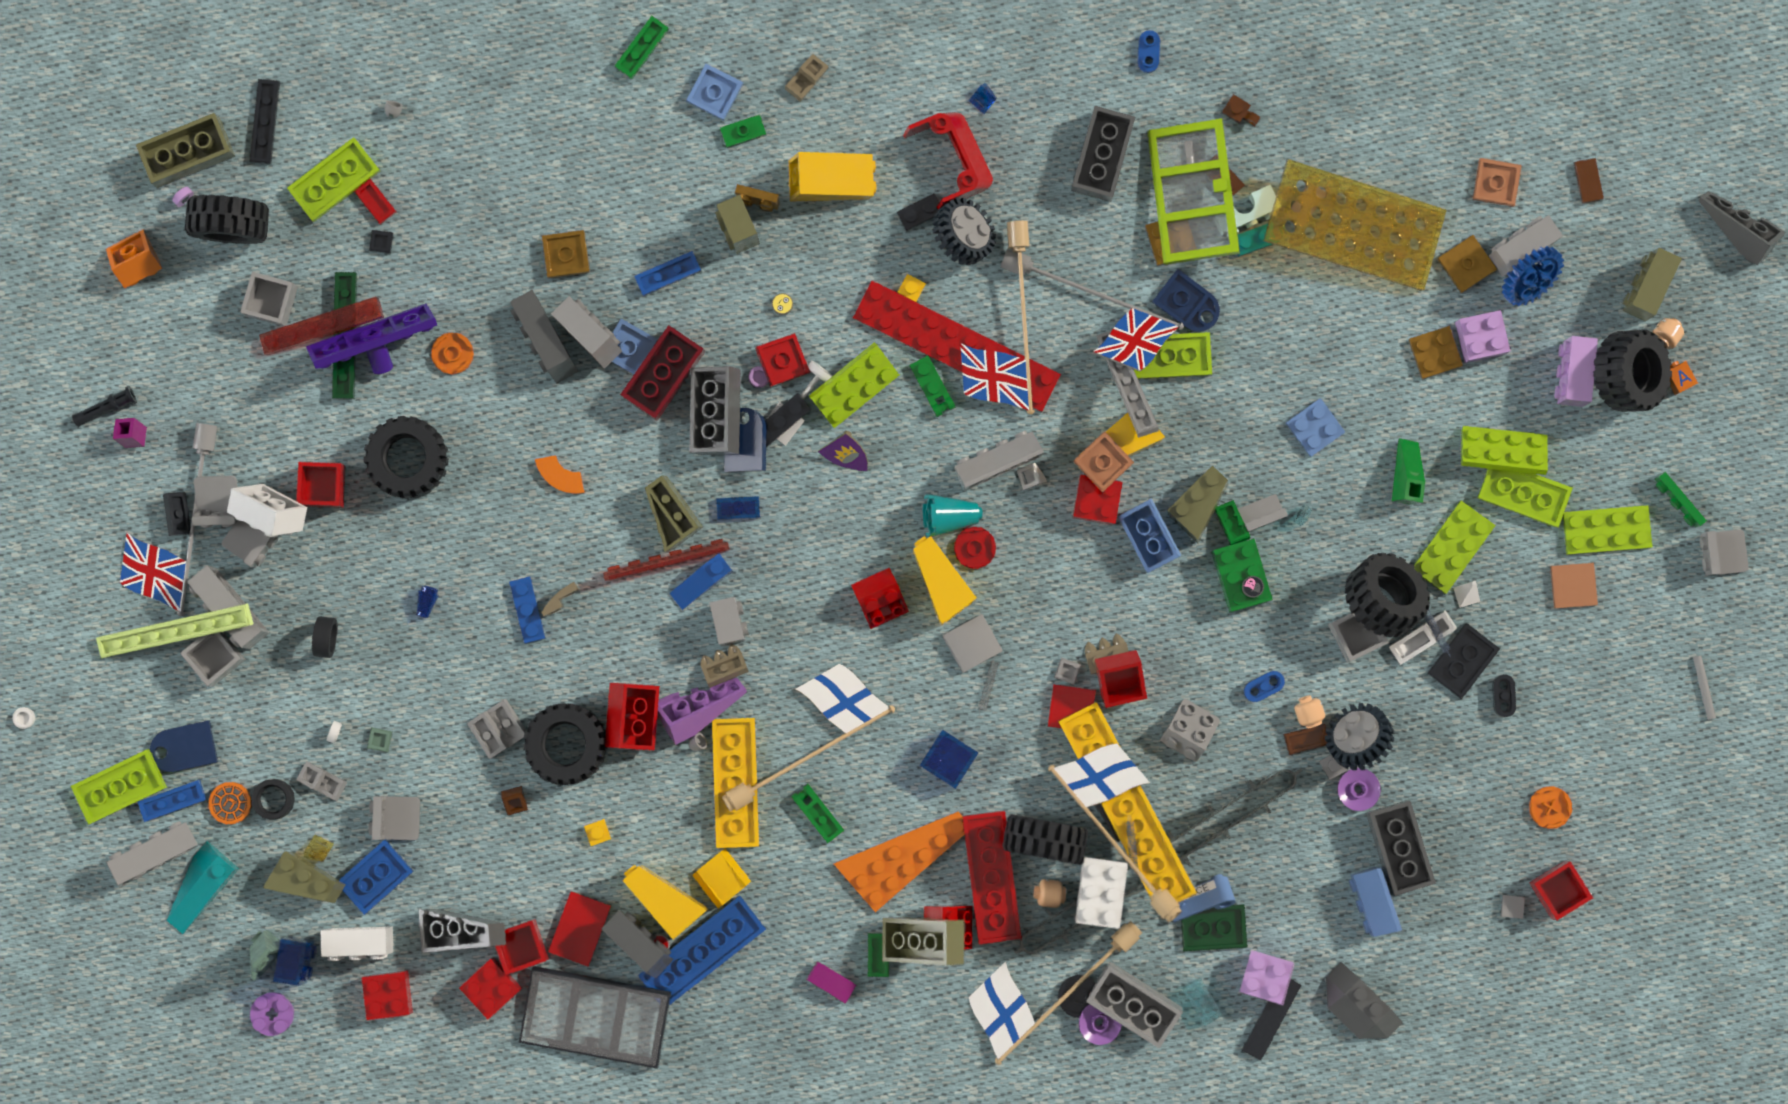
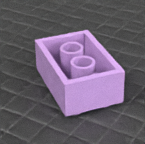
(1576, 371)

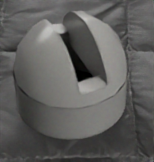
(393, 108)
(697, 742)

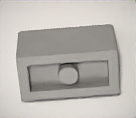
(1262, 512)

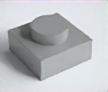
(1331, 767)

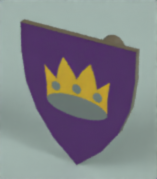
(846, 453)

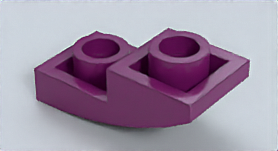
(831, 982)

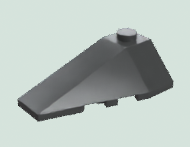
(1748, 236)

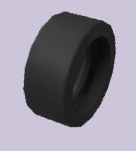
(324, 637)
(256, 799)

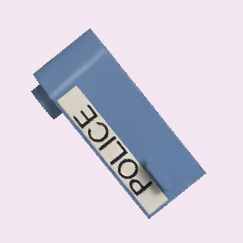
(1211, 894)

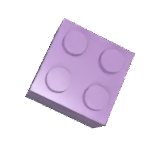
(1482, 336)
(1267, 977)

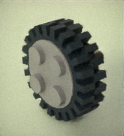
(964, 231)
(1359, 736)

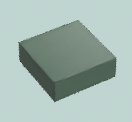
(379, 739)

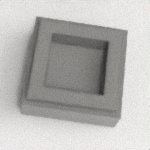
(1067, 671)
(1512, 906)

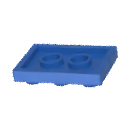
(375, 876)

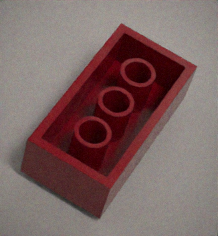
(662, 373)

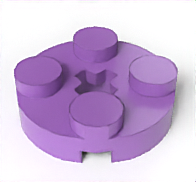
(279, 1024)

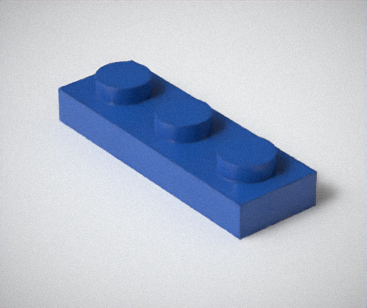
(667, 273)
(527, 610)
(172, 800)

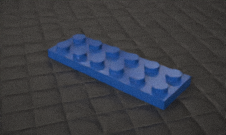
(707, 948)

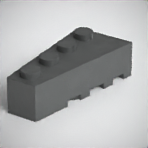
(543, 337)

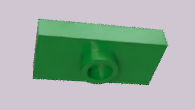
(743, 131)
(1232, 523)
(876, 966)

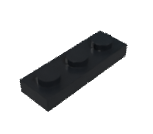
(785, 418)

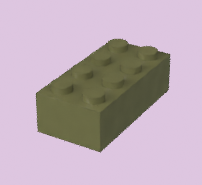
(185, 150)
(923, 941)

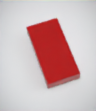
(375, 201)

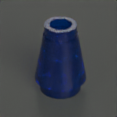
(426, 600)

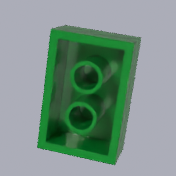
(1233, 566)

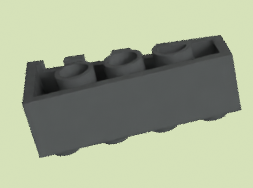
(452, 931)

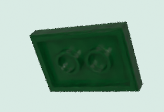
(1215, 929)

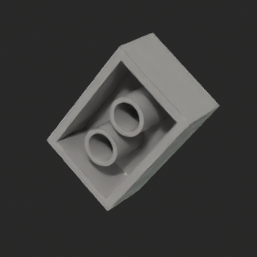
(1539, 233)
(587, 331)

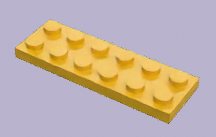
(733, 764)

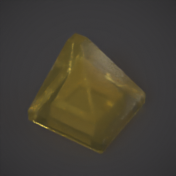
(317, 851)

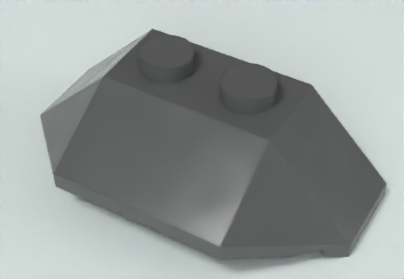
(1358, 1005)

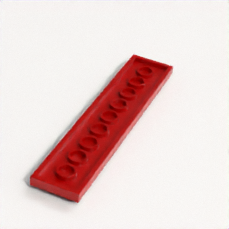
(939, 335)

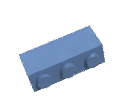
(1149, 535)
(1375, 902)

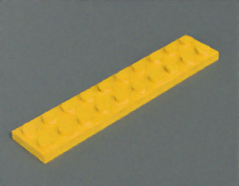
(1156, 857)

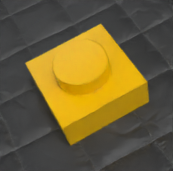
(911, 287)
(597, 832)

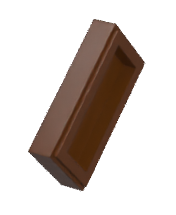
(1588, 180)
(1305, 739)

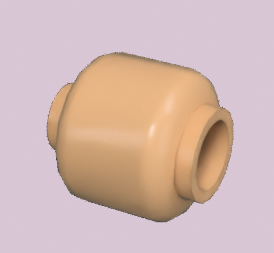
(1669, 331)
(1309, 711)
(1050, 893)

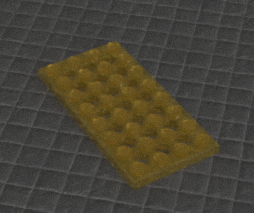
(1337, 253)

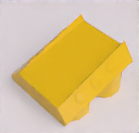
(721, 878)

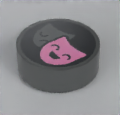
(1252, 586)

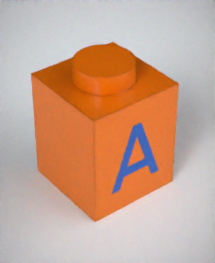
(1682, 377)

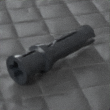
(114, 402)

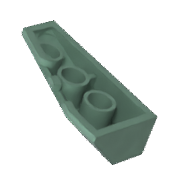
(262, 953)

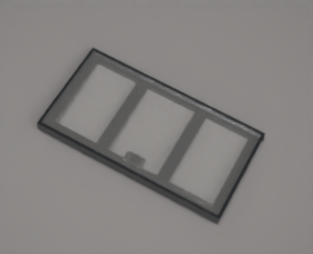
(595, 1017)

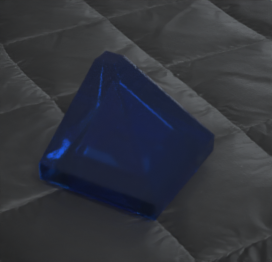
(984, 96)

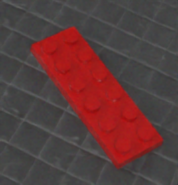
(991, 878)

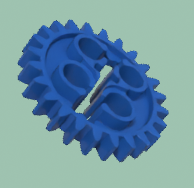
(1532, 276)

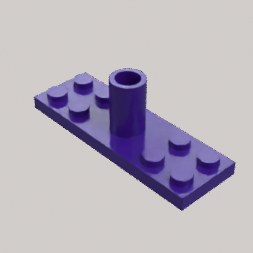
(372, 339)

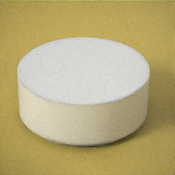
(23, 718)
(334, 732)

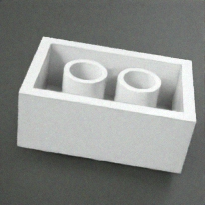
(266, 510)
(1101, 892)
(356, 943)

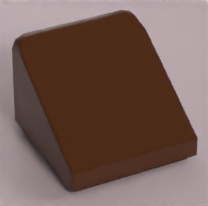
(514, 800)

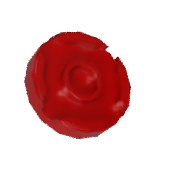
(974, 554)

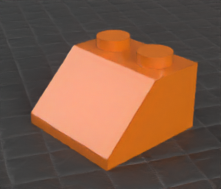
(133, 259)

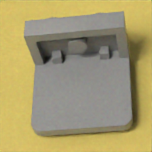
(213, 500)
(248, 543)
(1724, 552)
(1190, 730)
(394, 818)

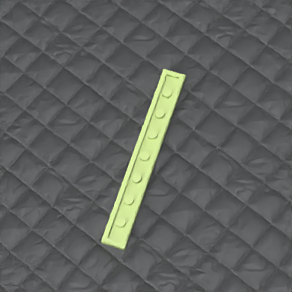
(174, 630)

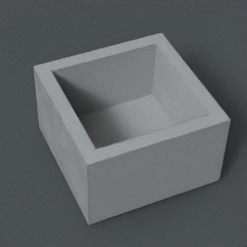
(269, 299)
(728, 621)
(1354, 638)
(213, 657)

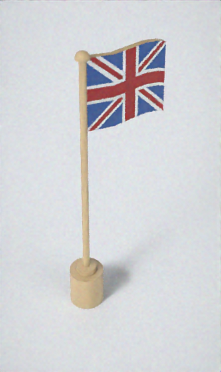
(999, 375)

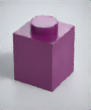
(129, 432)

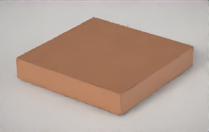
(1497, 182)
(1103, 461)
(1574, 585)

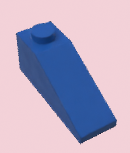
(701, 581)

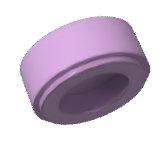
(182, 196)
(757, 377)

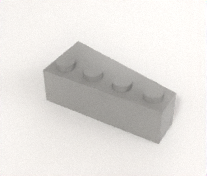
(151, 854)

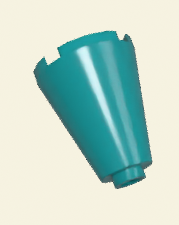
(948, 514)

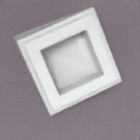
(1033, 476)
(1466, 594)

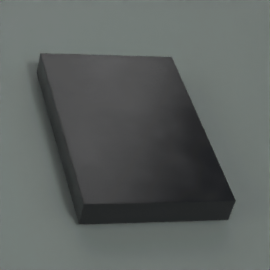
(1467, 660)

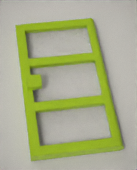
(1193, 192)

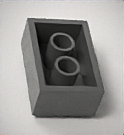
(638, 943)

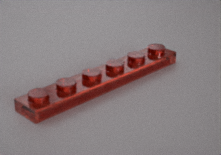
(321, 326)
(675, 557)

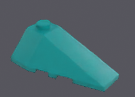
(203, 881)

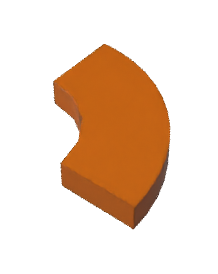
(558, 476)

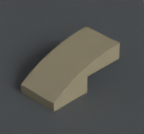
(806, 77)
(555, 603)

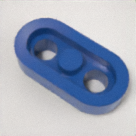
(1148, 50)
(1263, 686)

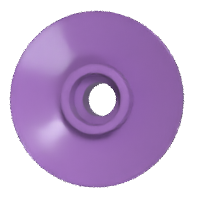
(1370, 789)
(1098, 1034)

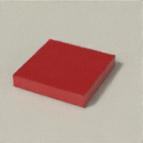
(782, 360)
(1067, 701)

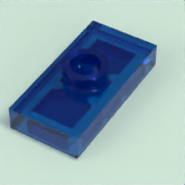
(738, 508)

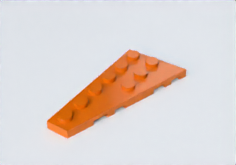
(893, 864)

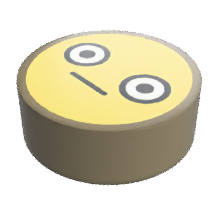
(782, 304)

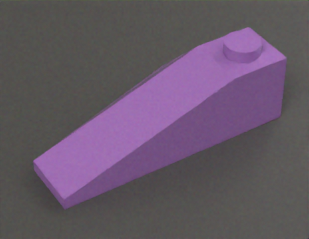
(691, 713)

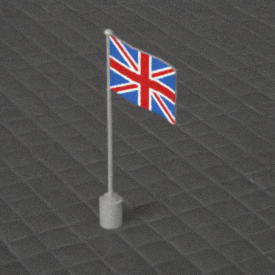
(1135, 336)
(156, 570)

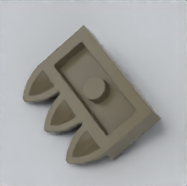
(1105, 649)
(724, 667)

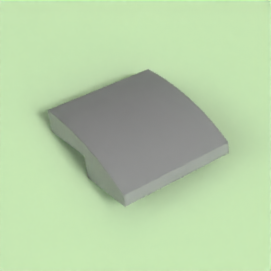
(972, 643)
(489, 733)

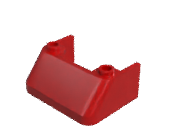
(977, 175)

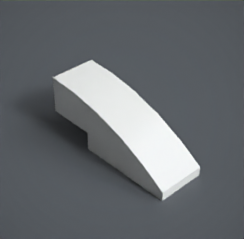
(1422, 638)

